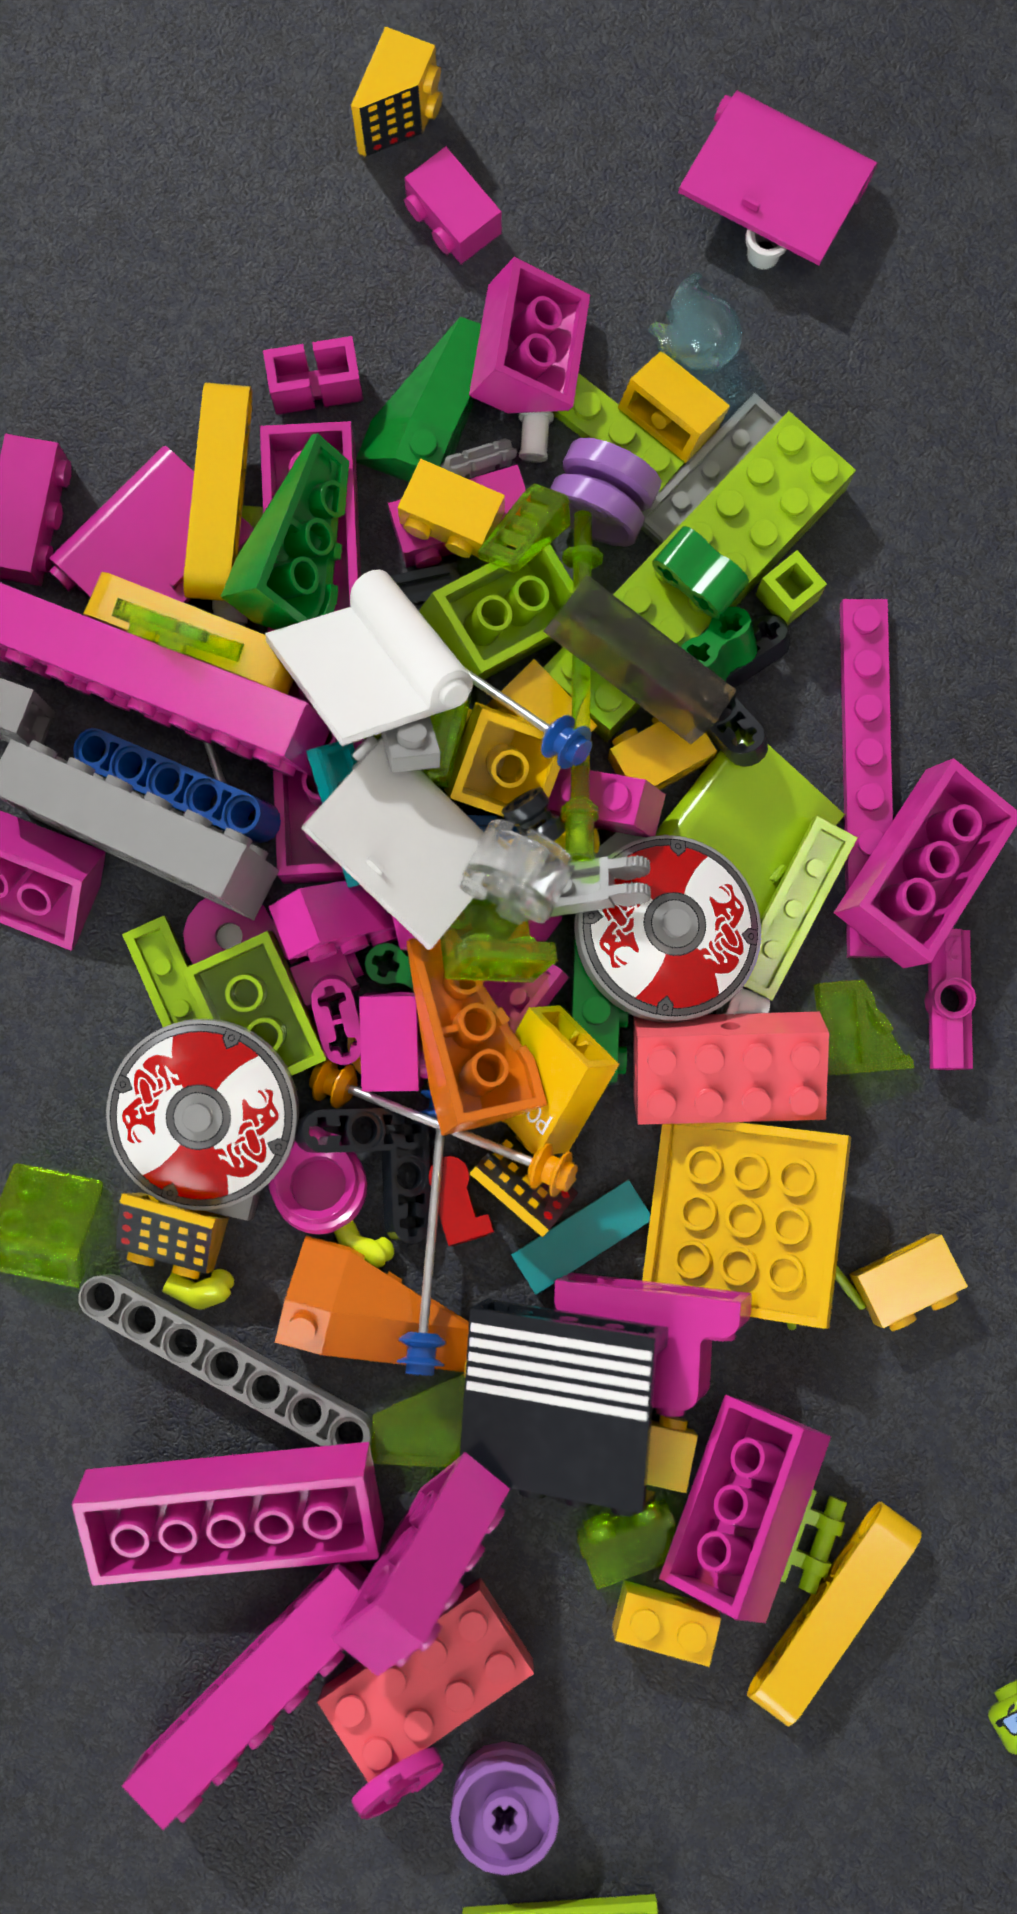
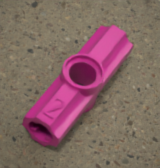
(951, 1031)

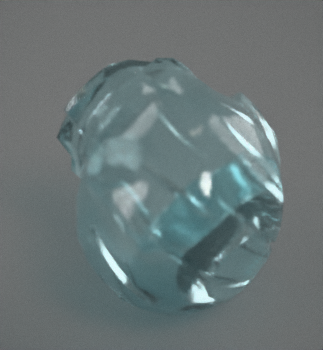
(701, 331)

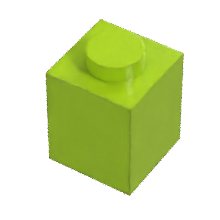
(791, 588)

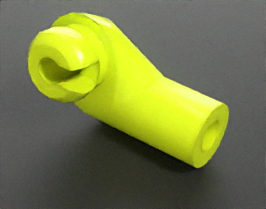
(375, 1251)
(202, 1293)

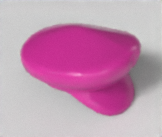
(319, 1189)

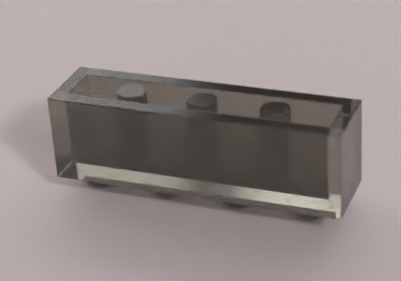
(639, 660)

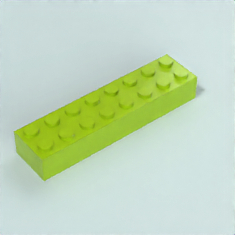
(747, 518)

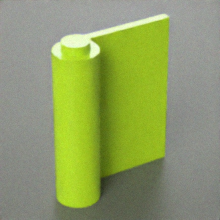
(751, 816)

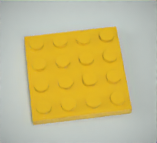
(750, 1215)

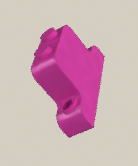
(690, 1312)

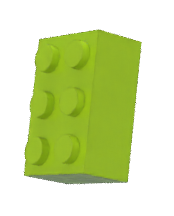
(499, 614)
(257, 991)

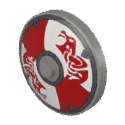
(685, 945)
(202, 1114)

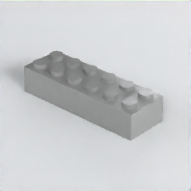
(136, 827)

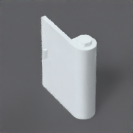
(372, 662)
(399, 841)

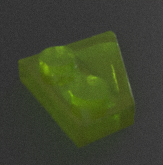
(173, 632)
(857, 1030)
(421, 1427)

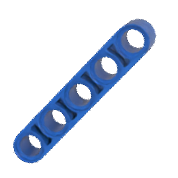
(194, 788)

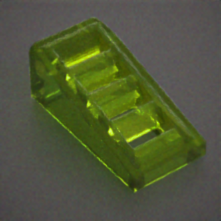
(528, 526)

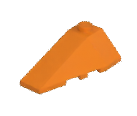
(470, 1052)
(358, 1312)

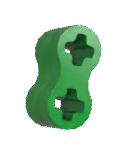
(700, 572)
(725, 643)
(401, 978)

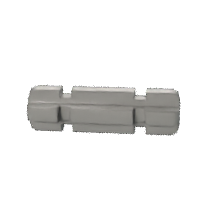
(481, 459)

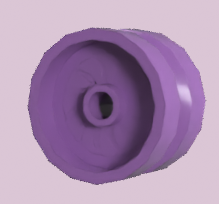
(610, 486)
(504, 1838)

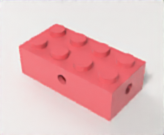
(731, 1068)
(434, 1691)

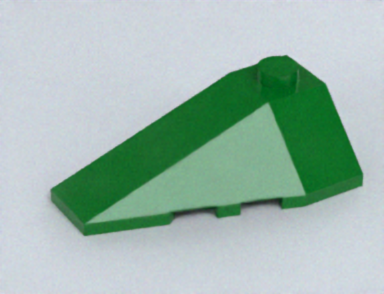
(427, 410)
(292, 552)

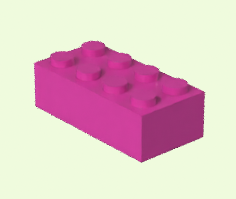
(928, 864)
(744, 1509)
(422, 1566)

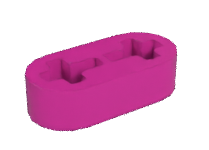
(326, 1021)

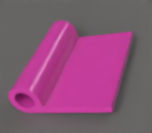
(777, 176)
(137, 532)

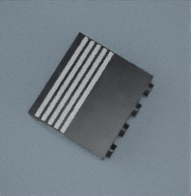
(561, 1403)

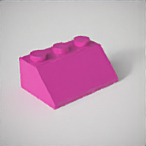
(529, 341)
(46, 881)

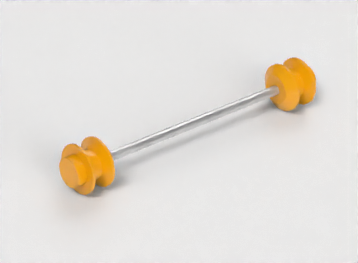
(543, 1167)

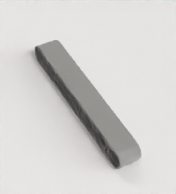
(202, 1361)

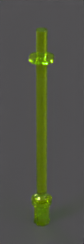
(580, 811)

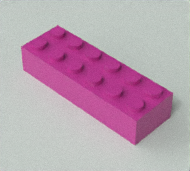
(229, 1514)
(245, 1699)

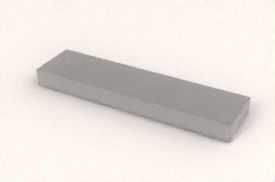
(708, 467)

